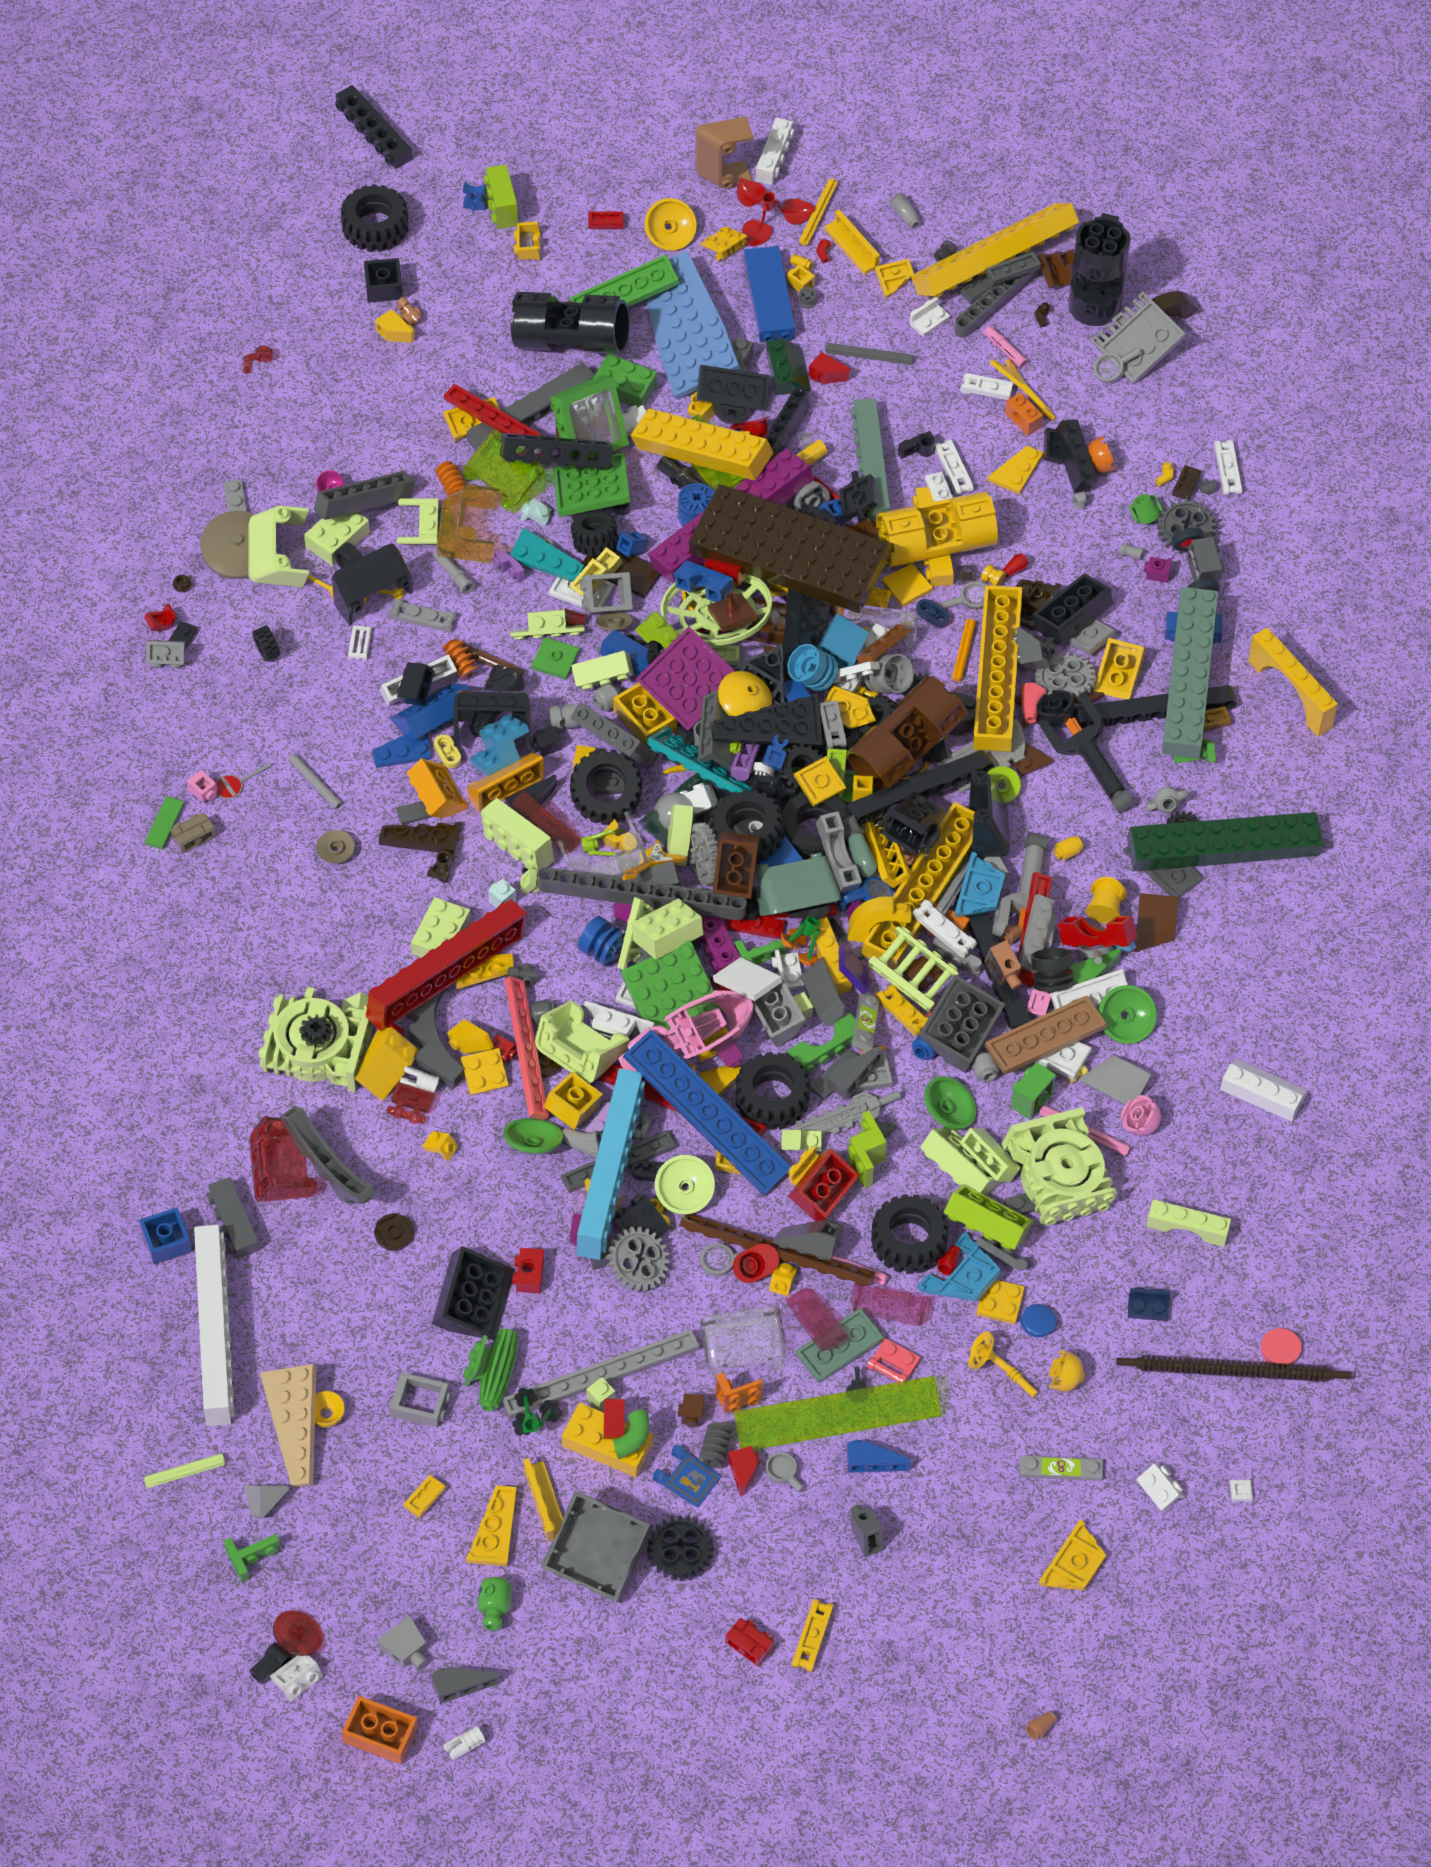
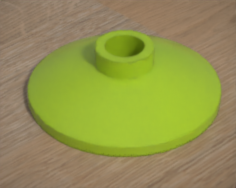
(1011, 780)

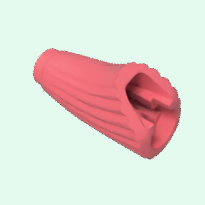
(1030, 696)

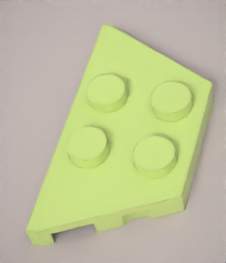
(630, 948)

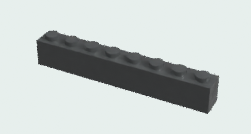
(535, 404)

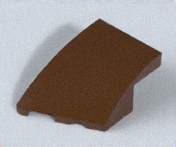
(1057, 268)
(1155, 920)

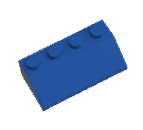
(438, 709)

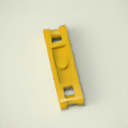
(902, 1010)
(812, 1635)

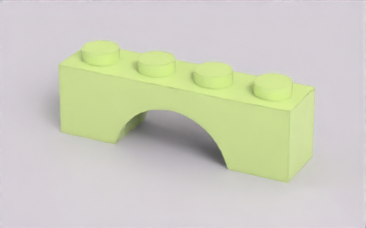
(1209, 1227)

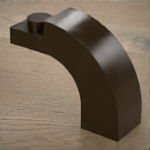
(1176, 303)

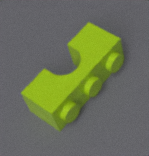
(656, 629)

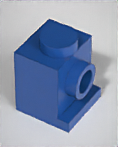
(631, 543)

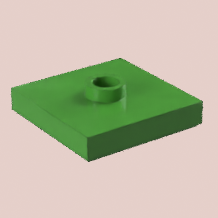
(555, 658)

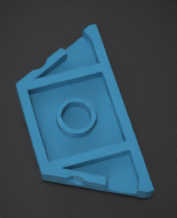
(980, 888)

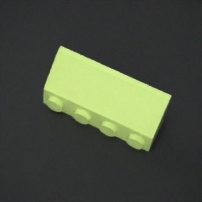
(945, 1149)

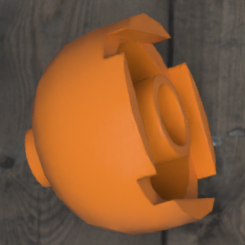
(1101, 456)

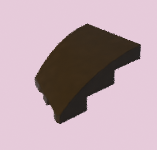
(1034, 596)

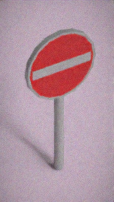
(231, 786)

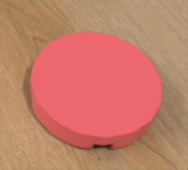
(1280, 1346)

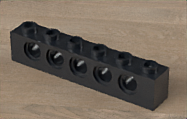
(373, 126)
(510, 442)

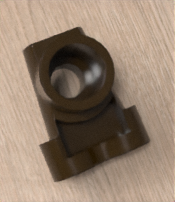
(440, 869)

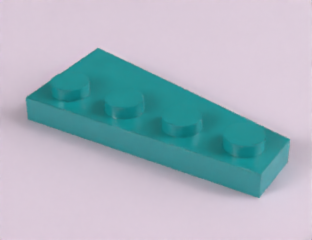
(544, 557)

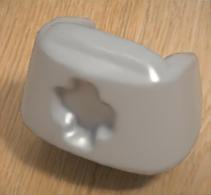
(1079, 500)

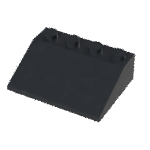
(473, 1294)

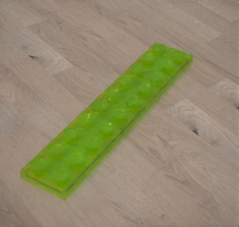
(837, 1413)

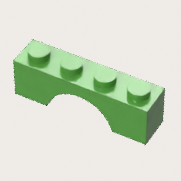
(812, 1056)

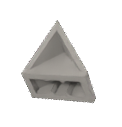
(263, 1498)

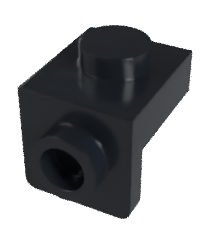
(938, 752)

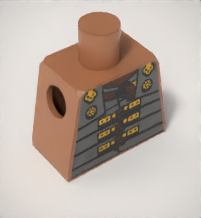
(1004, 965)

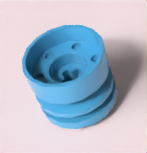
(812, 667)

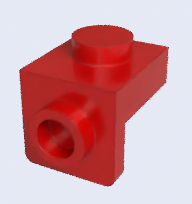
(162, 619)
(506, 1048)

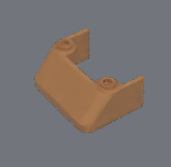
(717, 139)

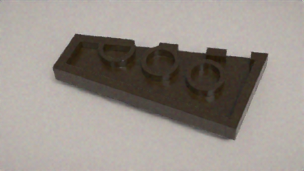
(421, 837)

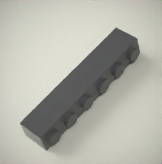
(363, 495)

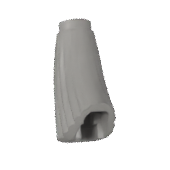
(905, 210)
(583, 1141)

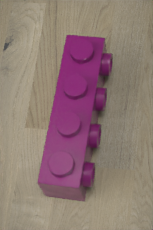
(717, 943)

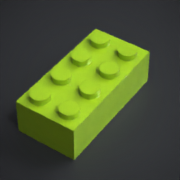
(988, 1217)

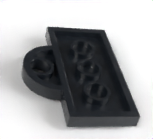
(732, 391)

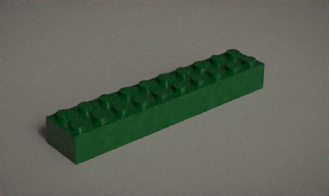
(1224, 841)

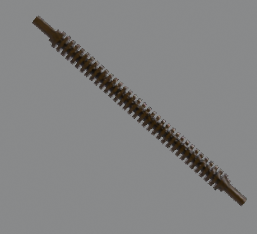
(1325, 1373)

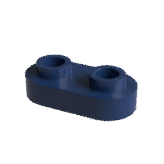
(934, 612)

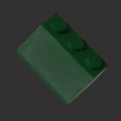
(786, 366)

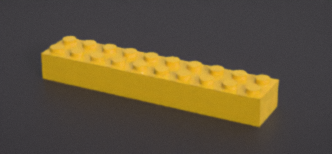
(995, 249)
(997, 669)
(927, 882)

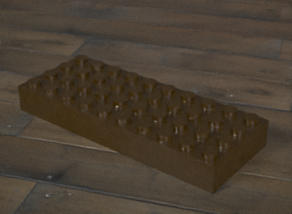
(790, 548)

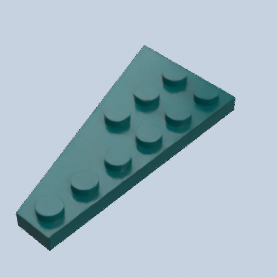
(677, 750)

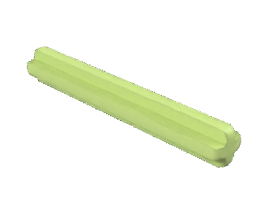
(184, 1470)

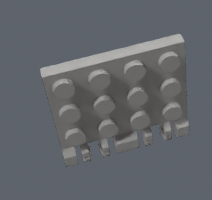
(1147, 329)

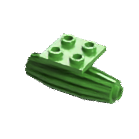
(493, 1367)

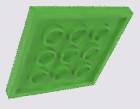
(591, 488)
(668, 984)

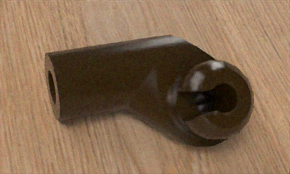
(1041, 313)

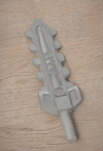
(847, 1115)

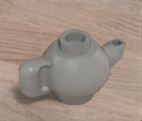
(1166, 800)

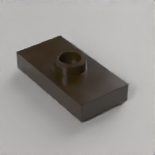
(1186, 482)

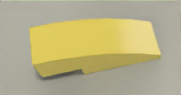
(605, 564)

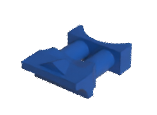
(472, 201)

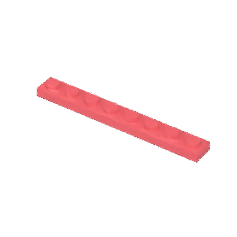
(526, 1048)

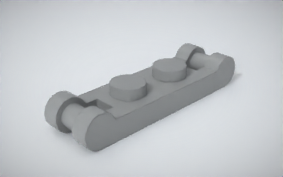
(422, 616)

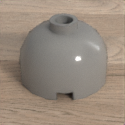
(813, 494)

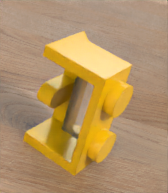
(527, 240)

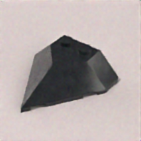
(769, 668)

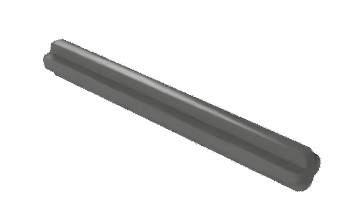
(868, 353)

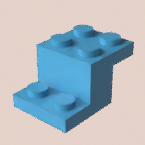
(499, 745)

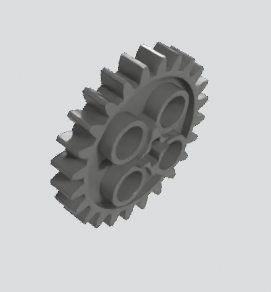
(1170, 522)

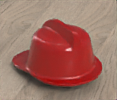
(756, 427)
(755, 1263)

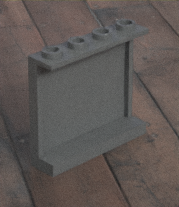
(614, 735)
(709, 749)

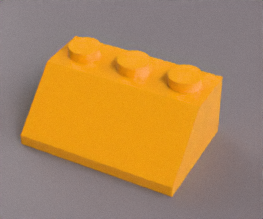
(436, 789)

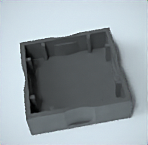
(597, 1546)

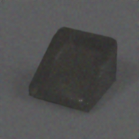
(965, 574)

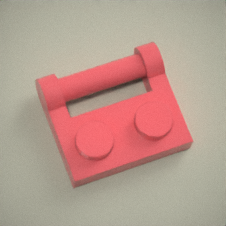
(896, 1357)

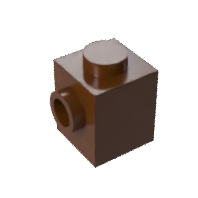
(691, 1410)

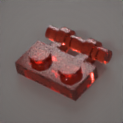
(413, 1098)

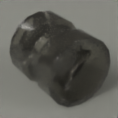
(946, 249)

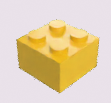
(573, 1100)

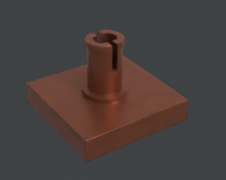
(732, 611)

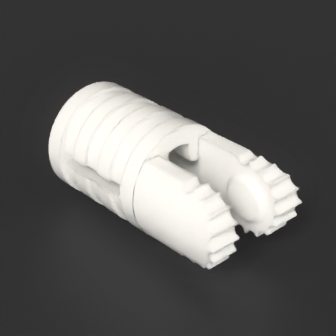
(424, 1080)
(464, 1743)

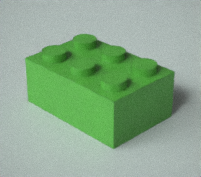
(631, 380)

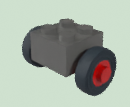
(1201, 558)

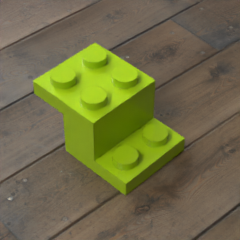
(866, 1149)

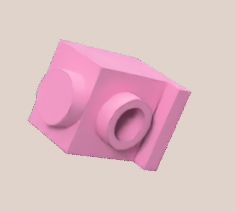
(202, 786)

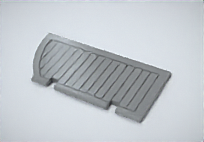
(999, 758)

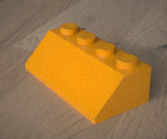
(506, 781)

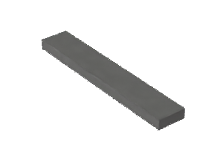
(640, 1151)

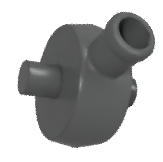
(1207, 486)

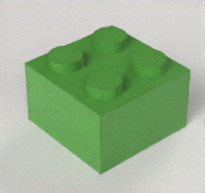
(1032, 1090)

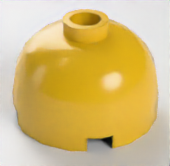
(1068, 1370)

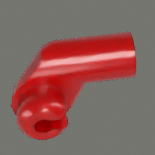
(821, 250)

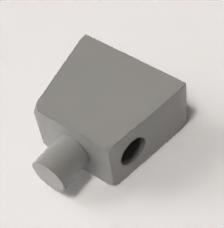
(404, 1644)

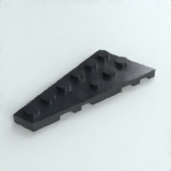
(790, 720)

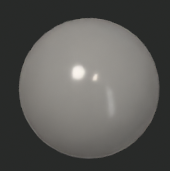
(663, 808)

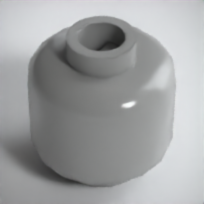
(604, 697)
(984, 1067)

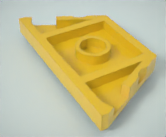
(1075, 1561)

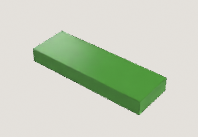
(164, 822)

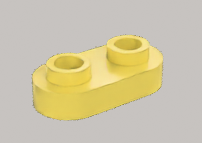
(447, 752)

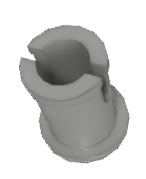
(1131, 551)

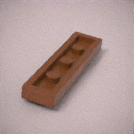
(881, 645)

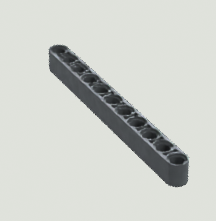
(623, 891)

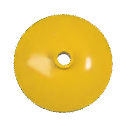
(678, 216)
(736, 698)

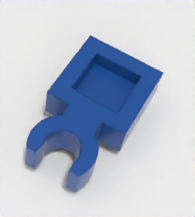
(774, 754)

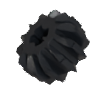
(320, 1024)

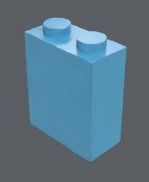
(843, 641)

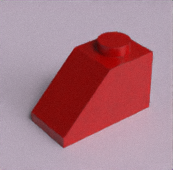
(828, 370)
(743, 1467)

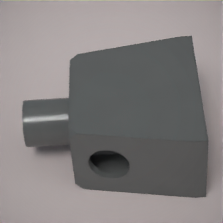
(866, 1524)

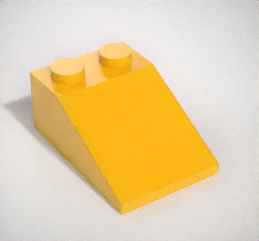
(1119, 669)
(385, 1062)

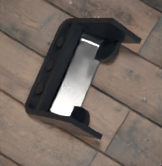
(367, 577)
(487, 700)

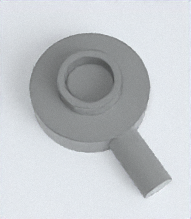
(782, 1469)

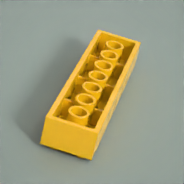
(702, 444)

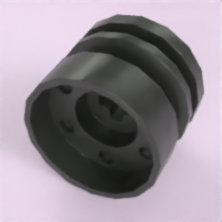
(1052, 969)

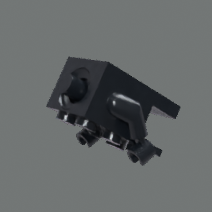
(913, 824)

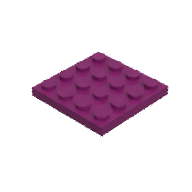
(683, 676)

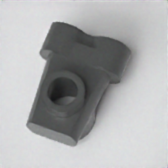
(524, 972)

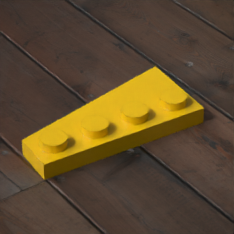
(494, 1533)

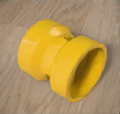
(993, 576)

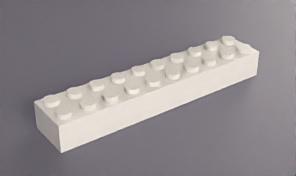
(214, 1325)

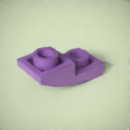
(507, 563)

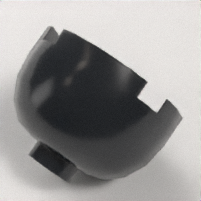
(1056, 707)

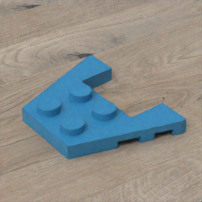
(969, 1279)

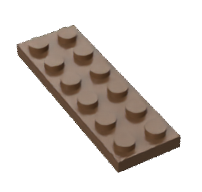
(1045, 1035)

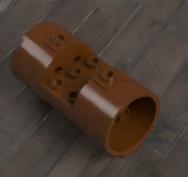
(907, 733)

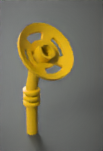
(986, 1352)

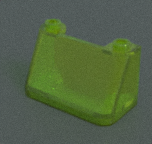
(516, 480)

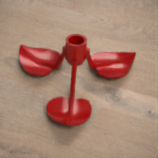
(754, 193)

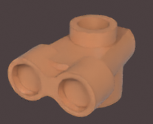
(409, 314)

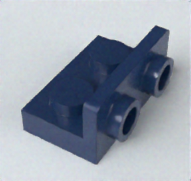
(1148, 1304)

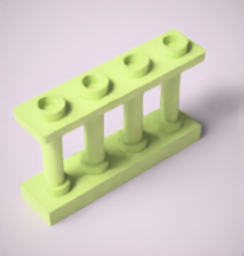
(895, 976)

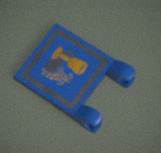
(690, 1478)

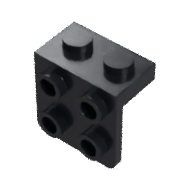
(641, 1214)

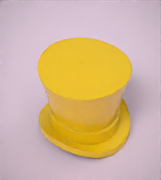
(1106, 899)

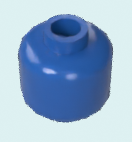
(922, 1049)

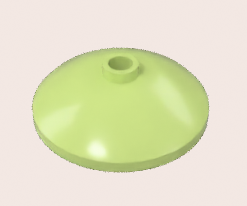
(681, 1171)

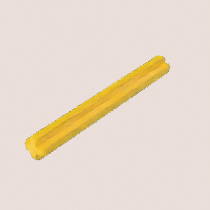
(818, 212)

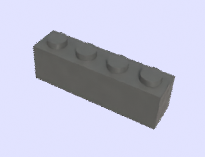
(233, 1218)

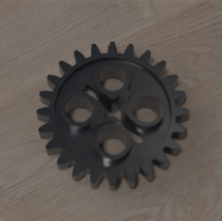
(680, 1531)

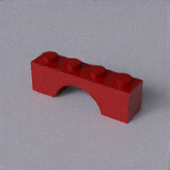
(1077, 932)

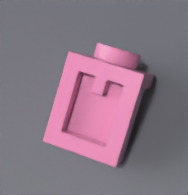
(1038, 1002)

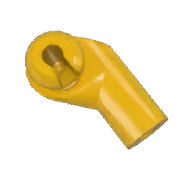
(1167, 474)

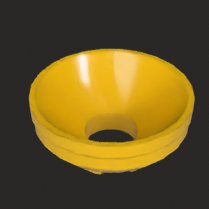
(330, 1401)

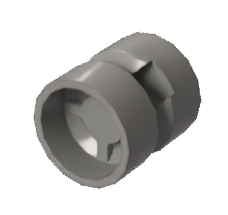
(560, 717)

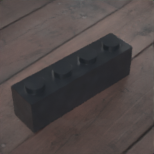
(1075, 456)

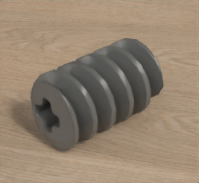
(715, 1444)

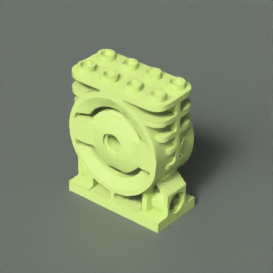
(333, 1059)
(1067, 1144)

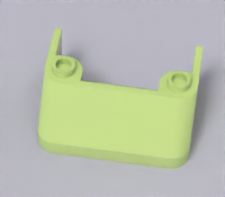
(263, 562)

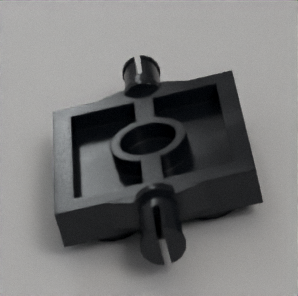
(858, 496)
(772, 786)

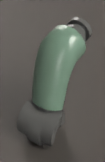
(859, 848)

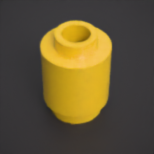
(1068, 848)

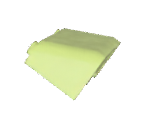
(575, 1045)

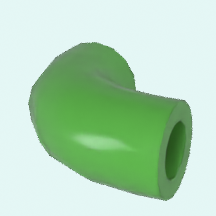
(635, 1437)

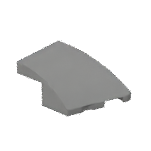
(1117, 1079)

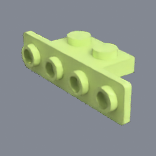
(546, 622)

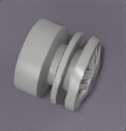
(893, 676)

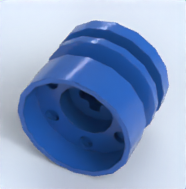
(692, 501)
(601, 941)

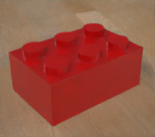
(823, 1185)

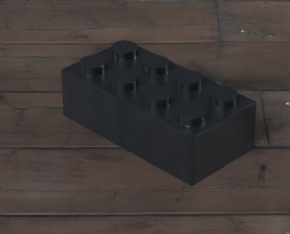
(1073, 609)

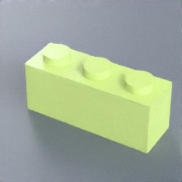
(602, 670)
(990, 1155)

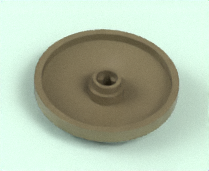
(226, 544)

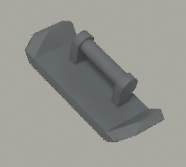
(823, 992)

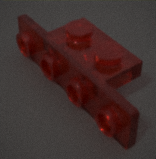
(545, 821)

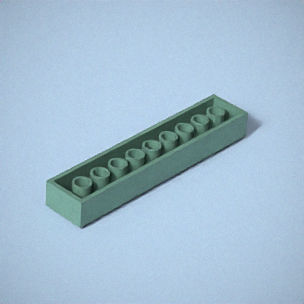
(1190, 672)

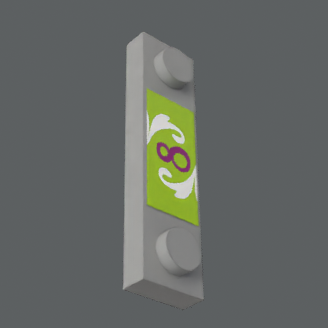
(865, 1022)
(1061, 1468)

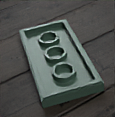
(861, 1338)

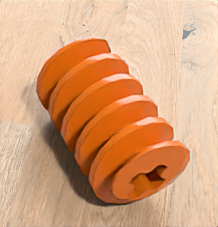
(450, 477)
(460, 658)

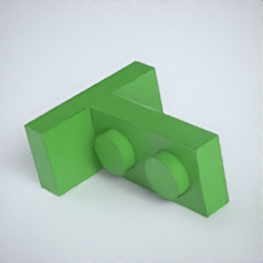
(760, 954)
(250, 1554)

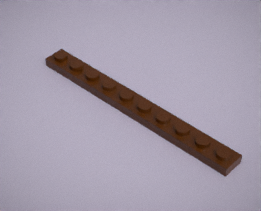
(747, 1240)

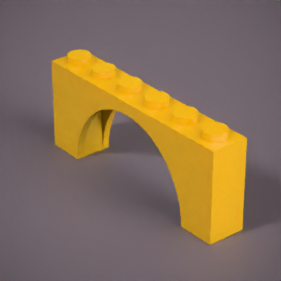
(1319, 706)

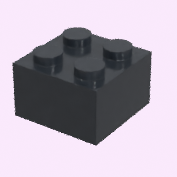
(383, 280)

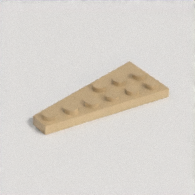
(292, 1408)

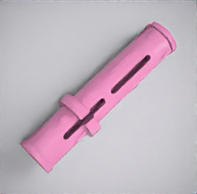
(1000, 342)

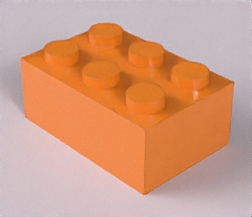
(379, 1730)

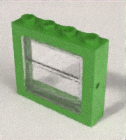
(590, 413)

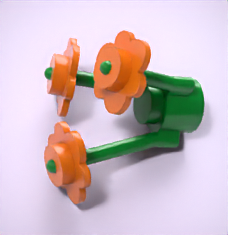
(798, 935)

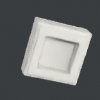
(1241, 1490)

